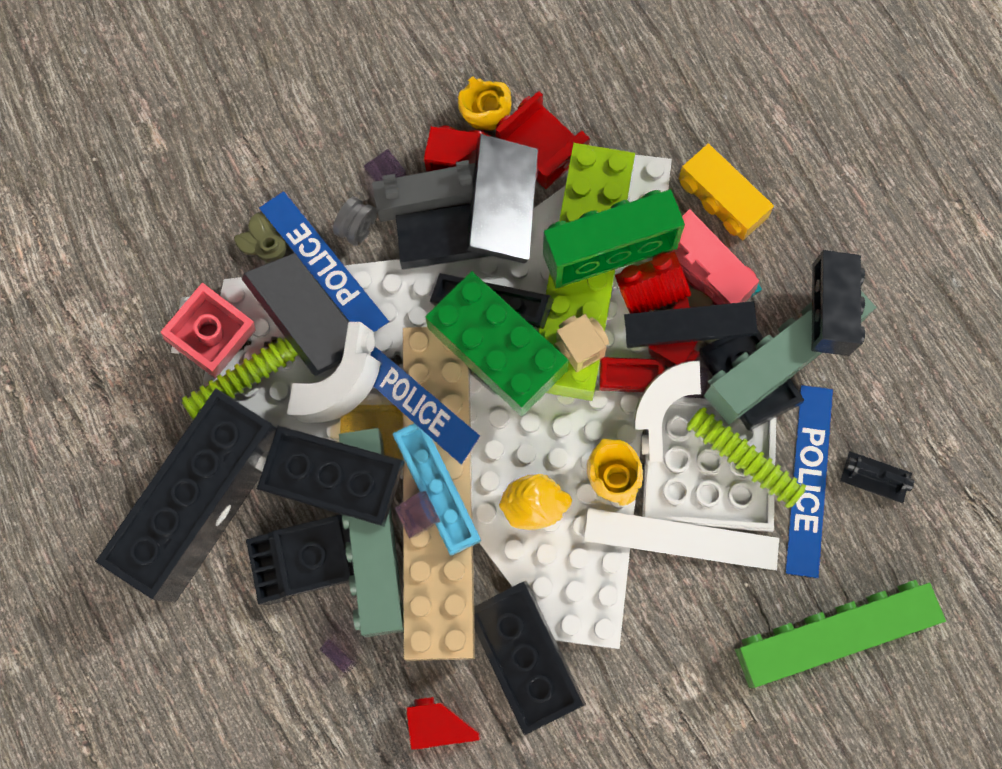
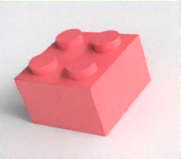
(208, 330)

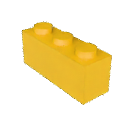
(725, 192)

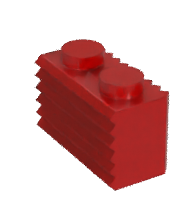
(653, 283)

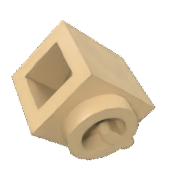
(581, 341)

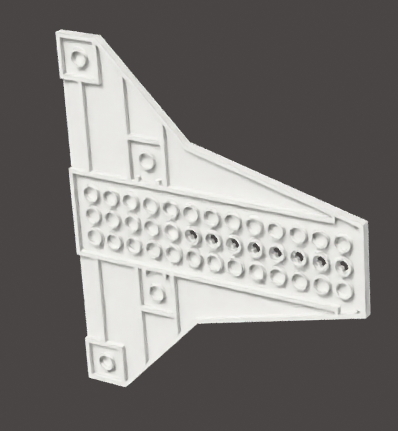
(572, 579)

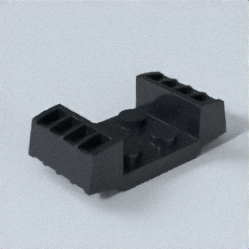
(299, 559)

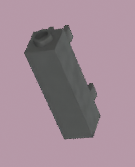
(424, 191)

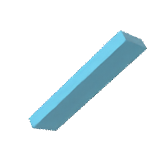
(432, 476)

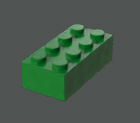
(612, 237)
(497, 343)

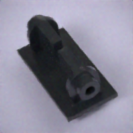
(876, 477)

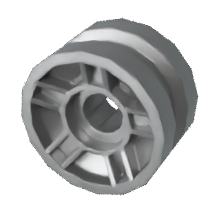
(354, 220)

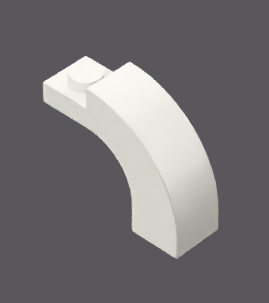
(345, 387)

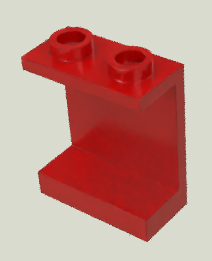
(538, 128)

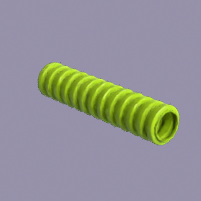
(243, 375)
(746, 457)

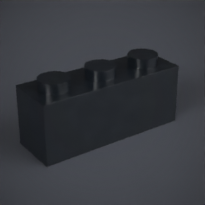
(837, 303)

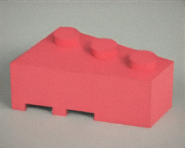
(711, 265)

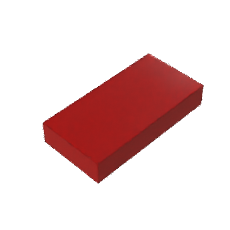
(628, 373)

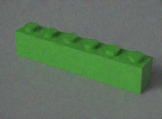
(840, 634)

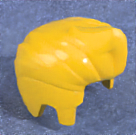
(484, 103)
(615, 471)
(534, 502)

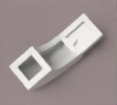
(657, 397)

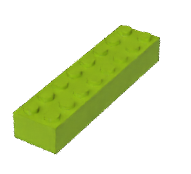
(594, 182)

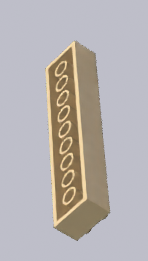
(437, 584)

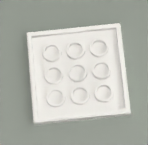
(699, 484)

